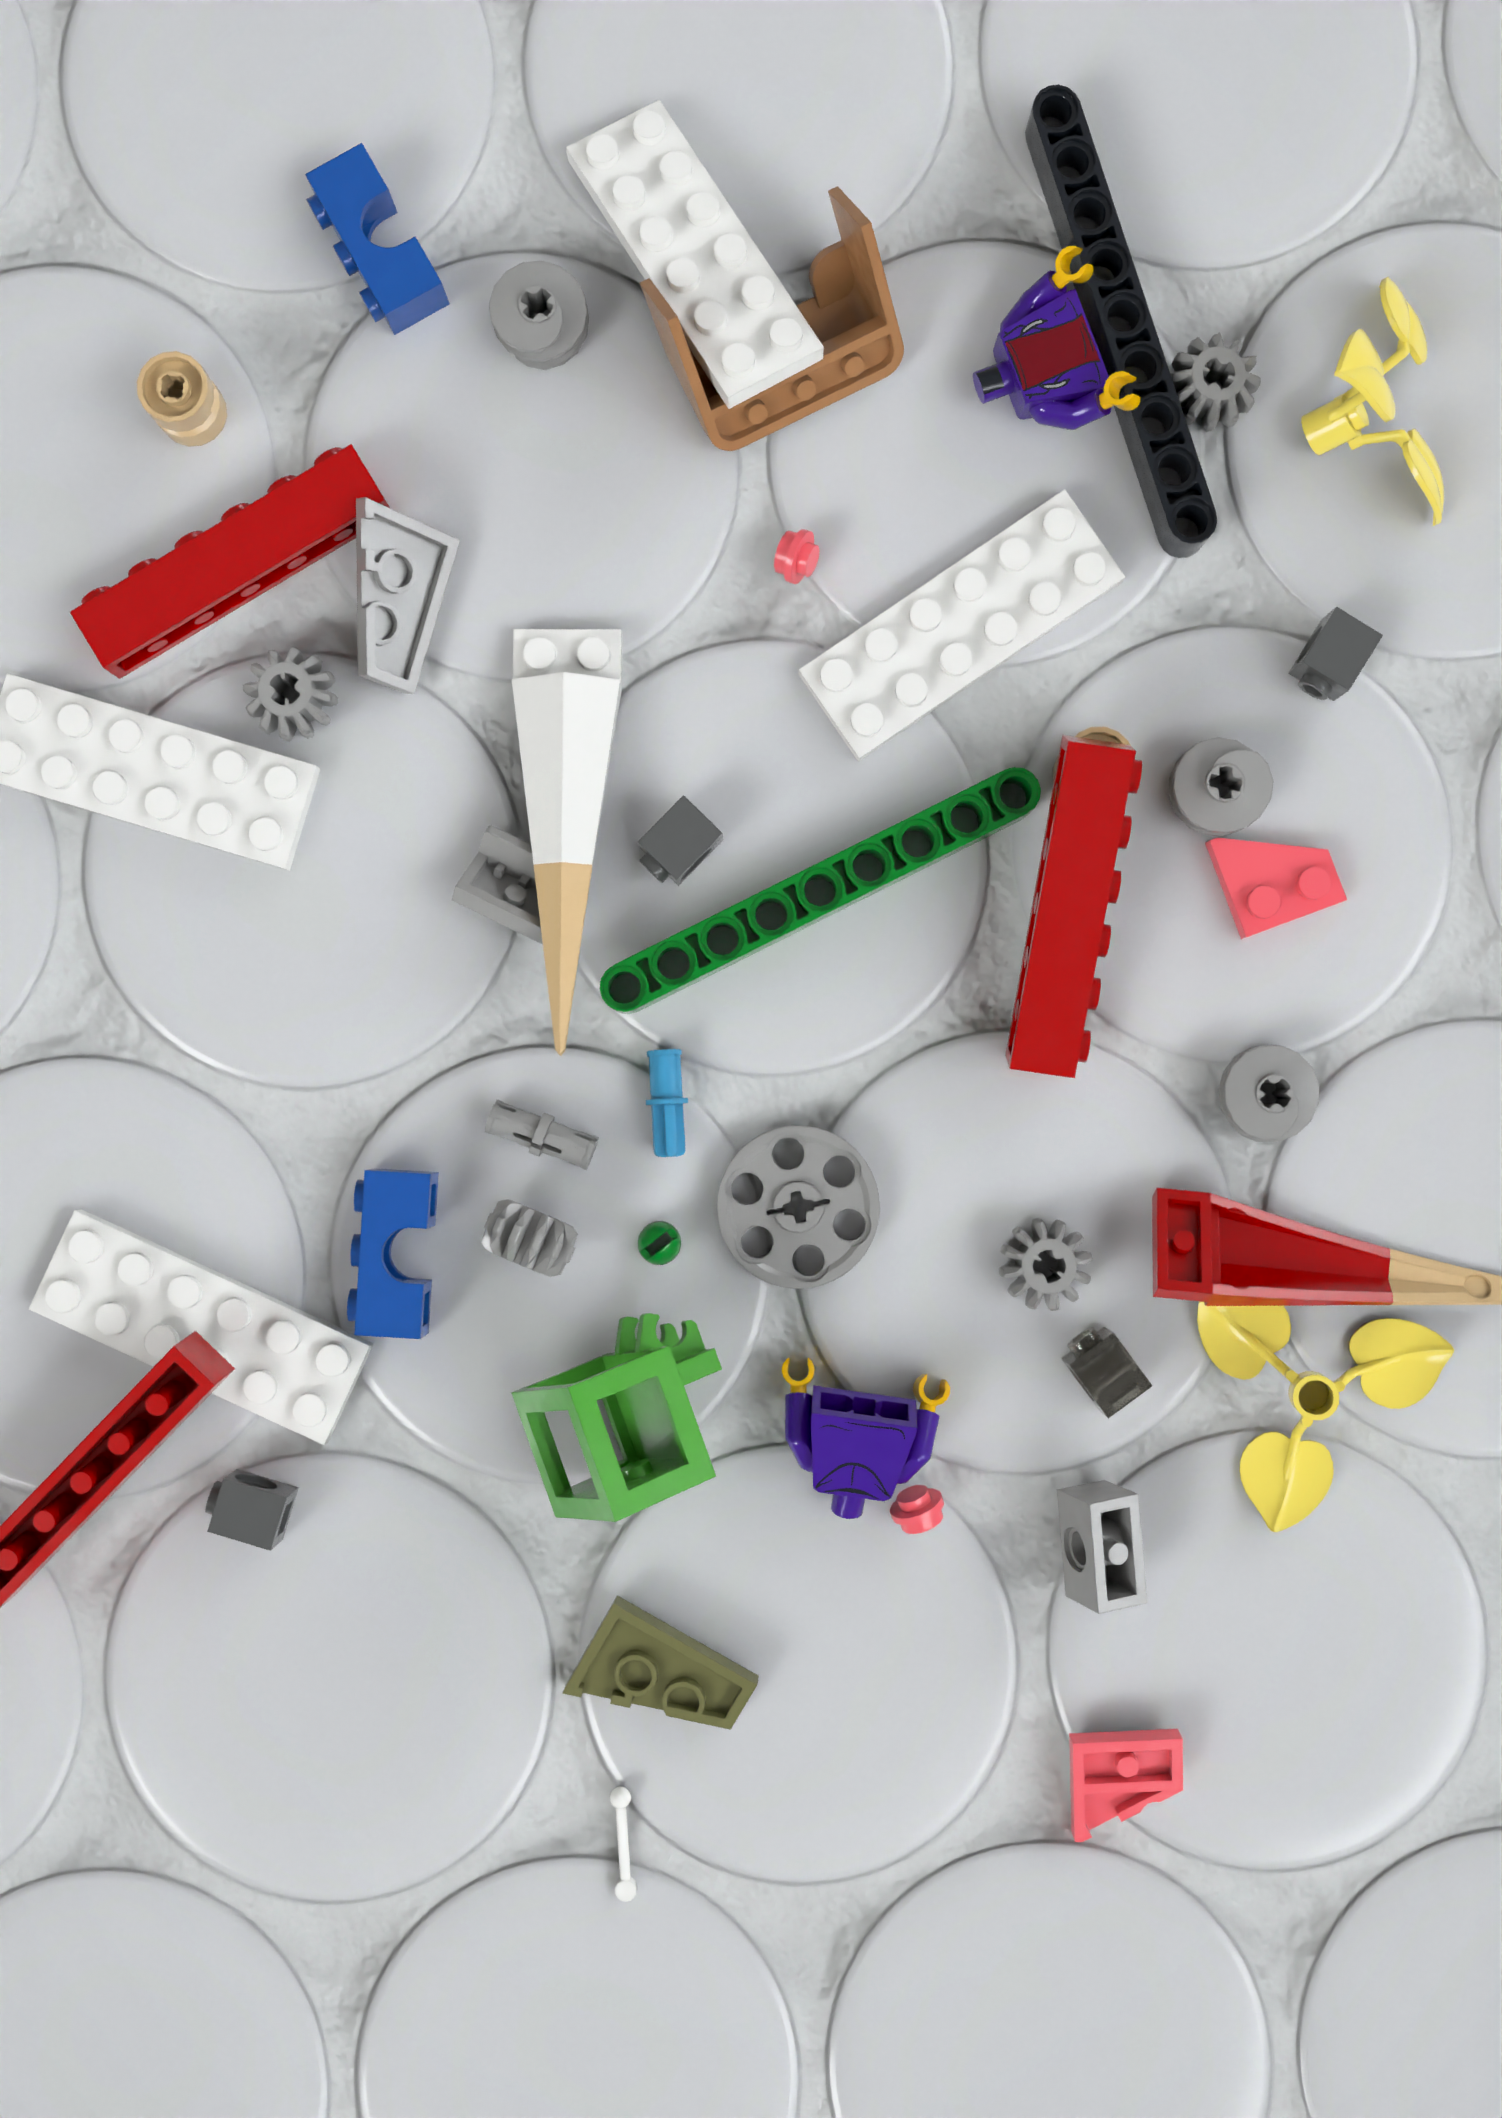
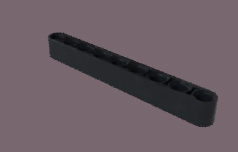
(1120, 297)

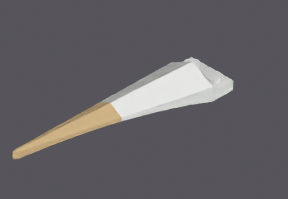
(566, 723)

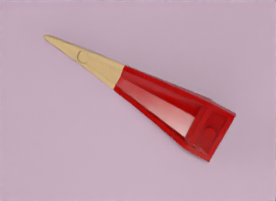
(1249, 1257)

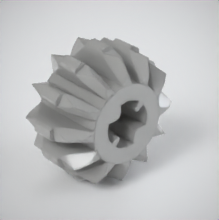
(1215, 365)
(300, 675)
(529, 1238)
(1054, 1246)

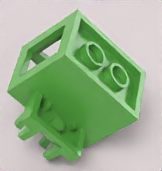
(647, 1413)

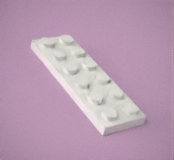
(695, 253)
(961, 625)
(153, 772)
(153, 1298)

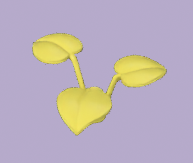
(1362, 368)
(1292, 1476)

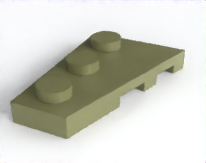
(659, 1667)

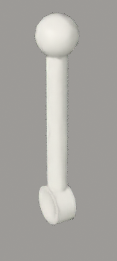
(626, 1885)

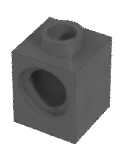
(1334, 655)
(678, 842)
(250, 1509)

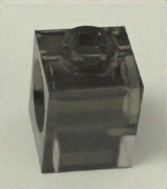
(1105, 1370)

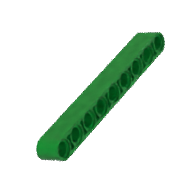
(839, 871)

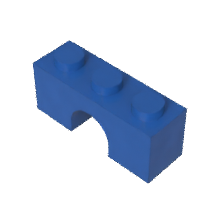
(354, 202)
(384, 1298)

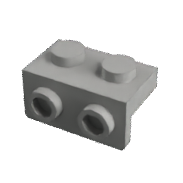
(502, 883)

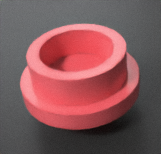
(796, 555)
(917, 1509)

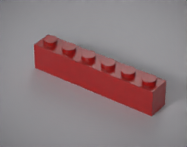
(226, 564)
(1071, 904)
(107, 1459)

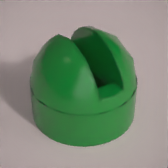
(667, 1252)

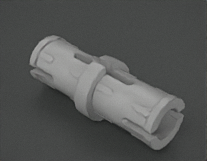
(541, 1134)

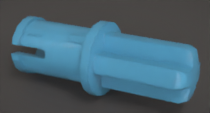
(667, 1102)

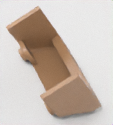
(848, 315)

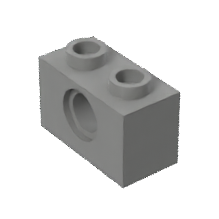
(1102, 1546)

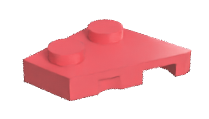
(1273, 882)
(1121, 1774)

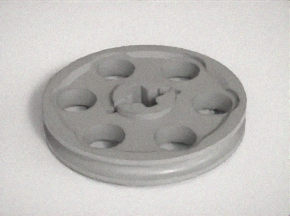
(818, 1227)

